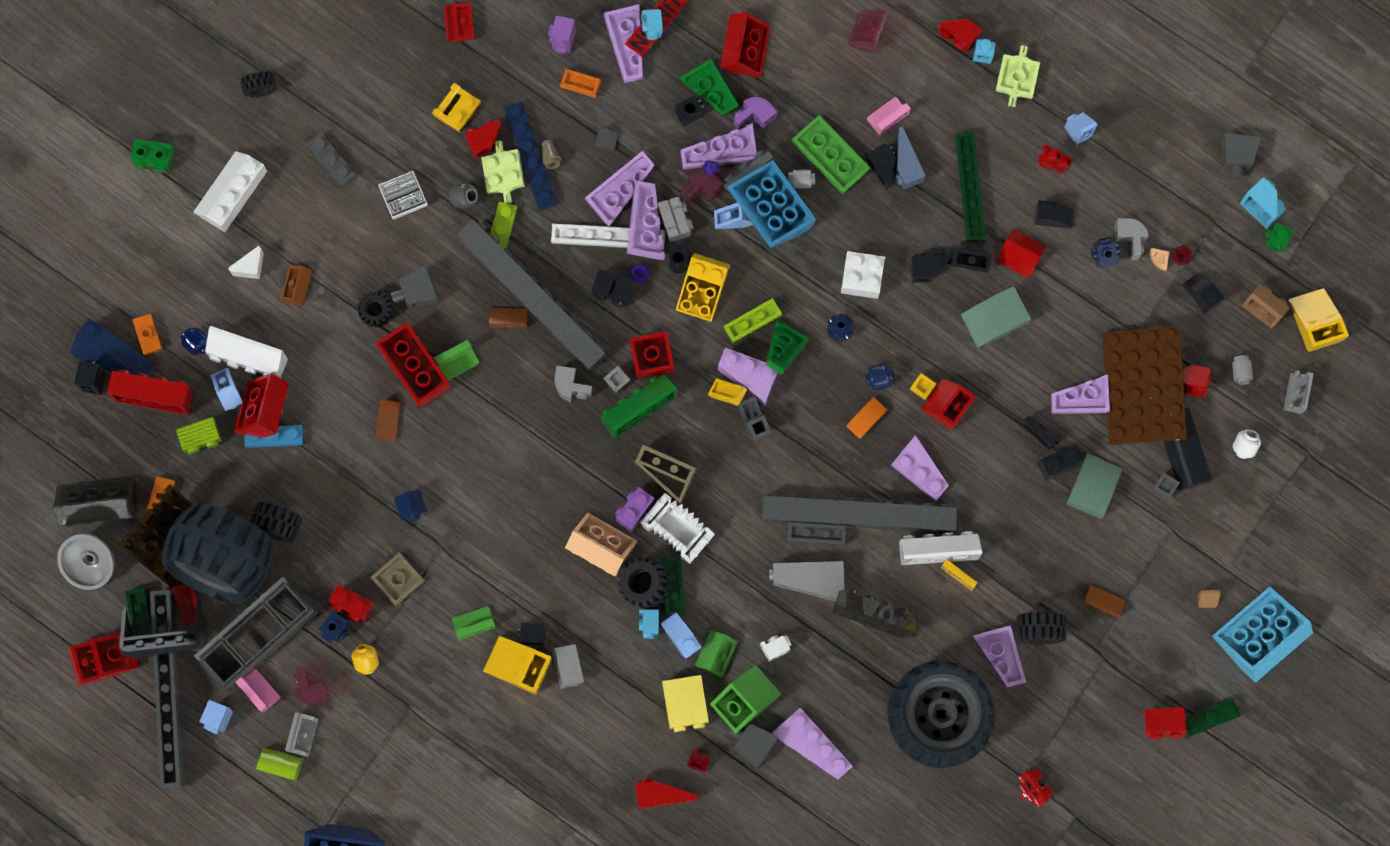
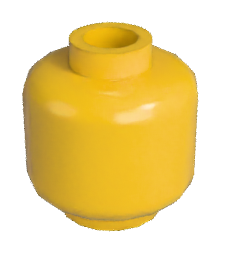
(365, 659)

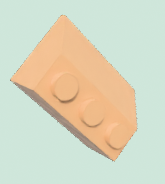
(601, 544)

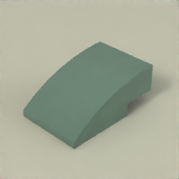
(996, 317)
(1094, 486)

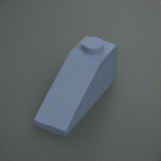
(907, 164)

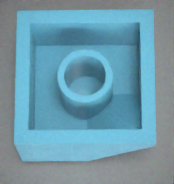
(1263, 203)

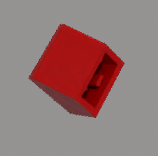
(948, 403)

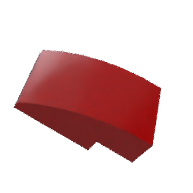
(99, 660)

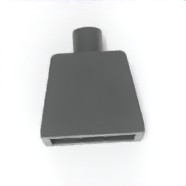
(1239, 152)
(416, 289)
(753, 744)

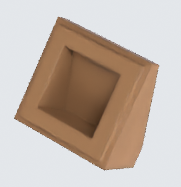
(1208, 598)

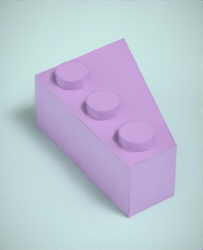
(749, 373)

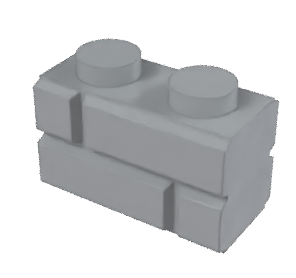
(674, 219)

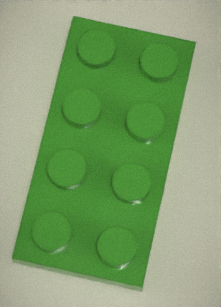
(830, 154)

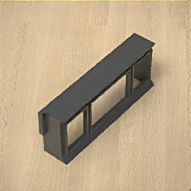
(287, 632)

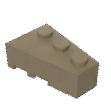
(666, 471)

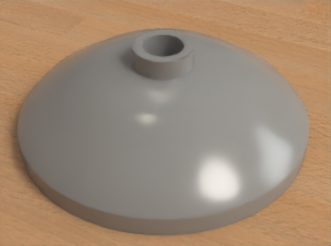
(79, 568)

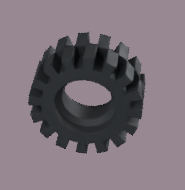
(258, 84)
(371, 298)

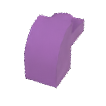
(755, 108)

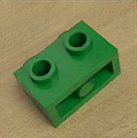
(152, 155)

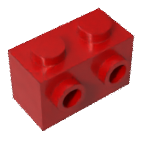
(351, 603)
(1165, 723)

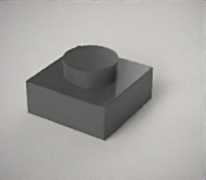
(1166, 485)

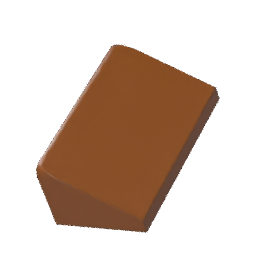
(296, 285)
(508, 318)
(387, 420)
(1104, 601)

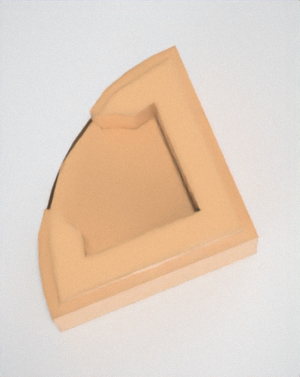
(1160, 258)

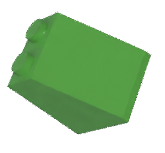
(745, 698)

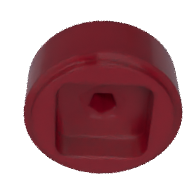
(1181, 255)

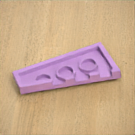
(621, 26)
(809, 741)

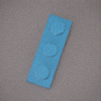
(285, 436)

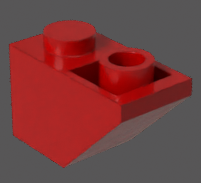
(960, 32)
(482, 139)
(1196, 380)

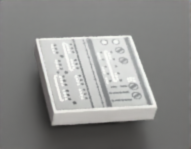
(403, 195)

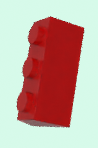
(745, 45)
(262, 406)

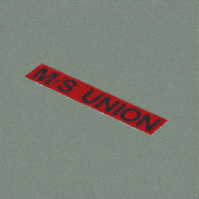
(669, 10)

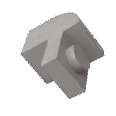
(1131, 231)
(566, 384)

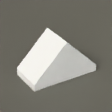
(249, 265)

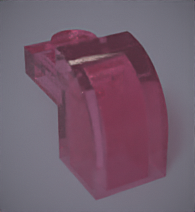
(701, 183)
(312, 694)

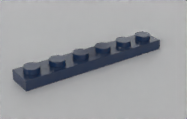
(530, 156)

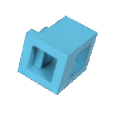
(652, 24)
(986, 48)
(649, 623)

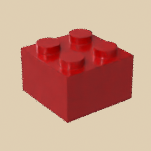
(651, 355)

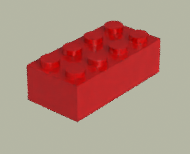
(413, 365)
(150, 392)

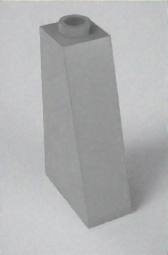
(810, 578)

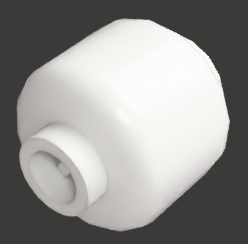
(1246, 444)

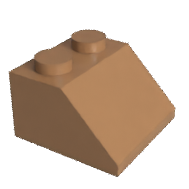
(1266, 305)

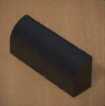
(1188, 458)

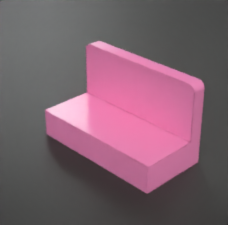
(888, 115)
(258, 690)

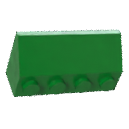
(638, 406)

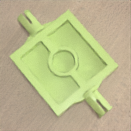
(1017, 76)
(503, 172)

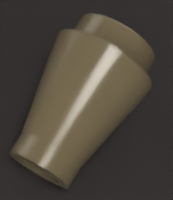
(550, 155)

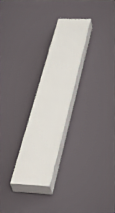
(592, 235)

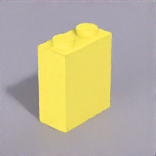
(685, 703)

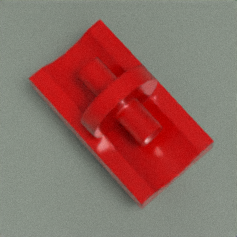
(1054, 159)
(1032, 789)

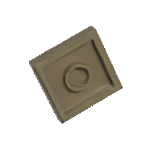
(397, 579)

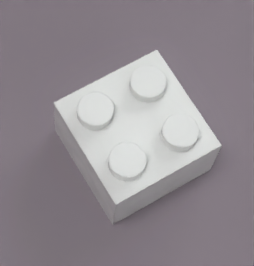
(862, 275)

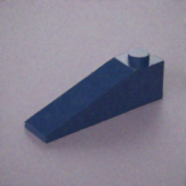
(107, 350)

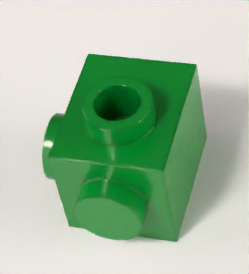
(1278, 237)

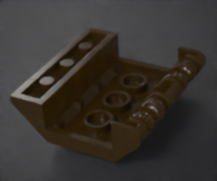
(150, 535)

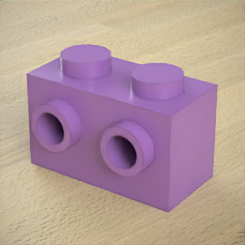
(562, 34)
(634, 510)

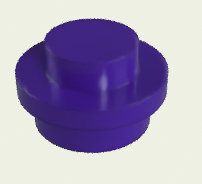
(711, 167)
(639, 274)

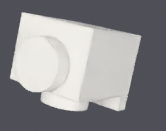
(776, 647)

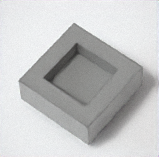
(617, 379)

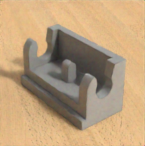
(1298, 392)
(567, 666)
(301, 734)

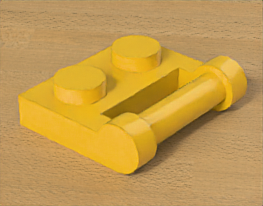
(461, 111)

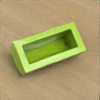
(279, 764)

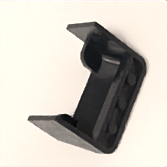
(163, 643)

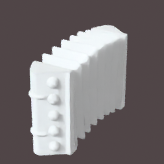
(678, 527)

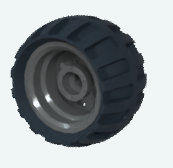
(217, 553)
(964, 689)

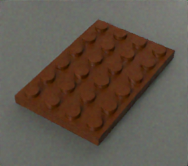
(1145, 385)

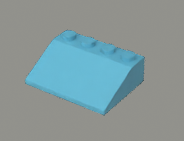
(1263, 634)

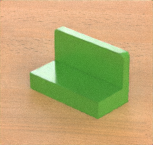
(457, 360)
(473, 623)
(716, 653)

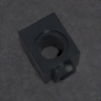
(685, 117)
(678, 250)
(531, 633)

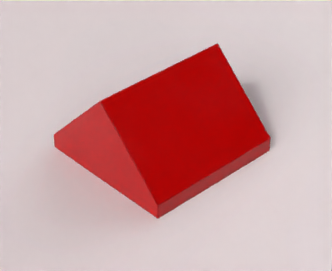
(1020, 253)

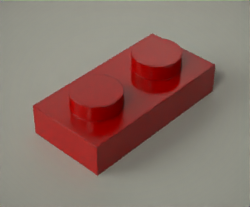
(186, 603)

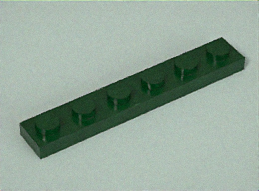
(970, 187)

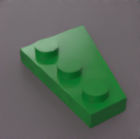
(710, 86)
(784, 346)

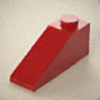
(658, 794)

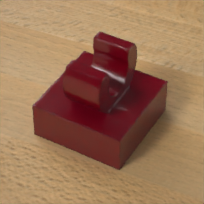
(698, 760)

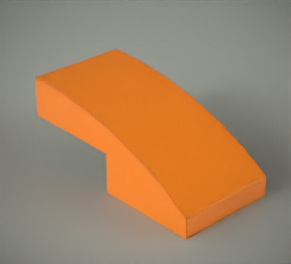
(866, 418)

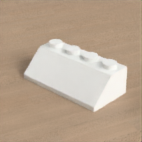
(231, 190)
(244, 353)
(939, 549)

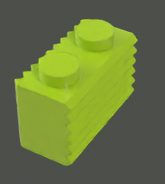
(199, 435)

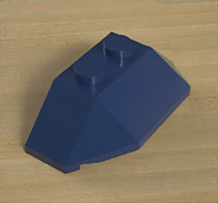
(341, 836)

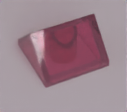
(868, 30)

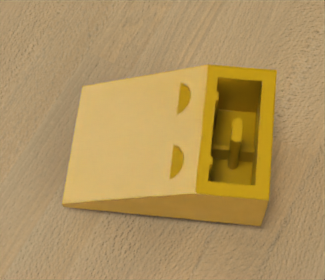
(702, 287)
(1318, 320)
(518, 665)

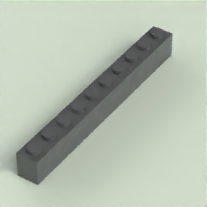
(531, 295)
(860, 514)
(167, 695)

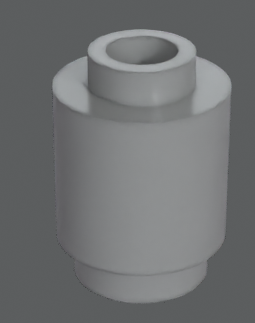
(801, 178)
(1242, 370)

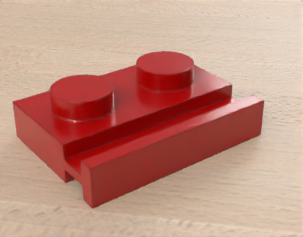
(459, 22)

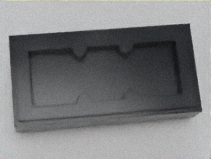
(1039, 432)

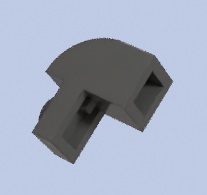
(753, 418)

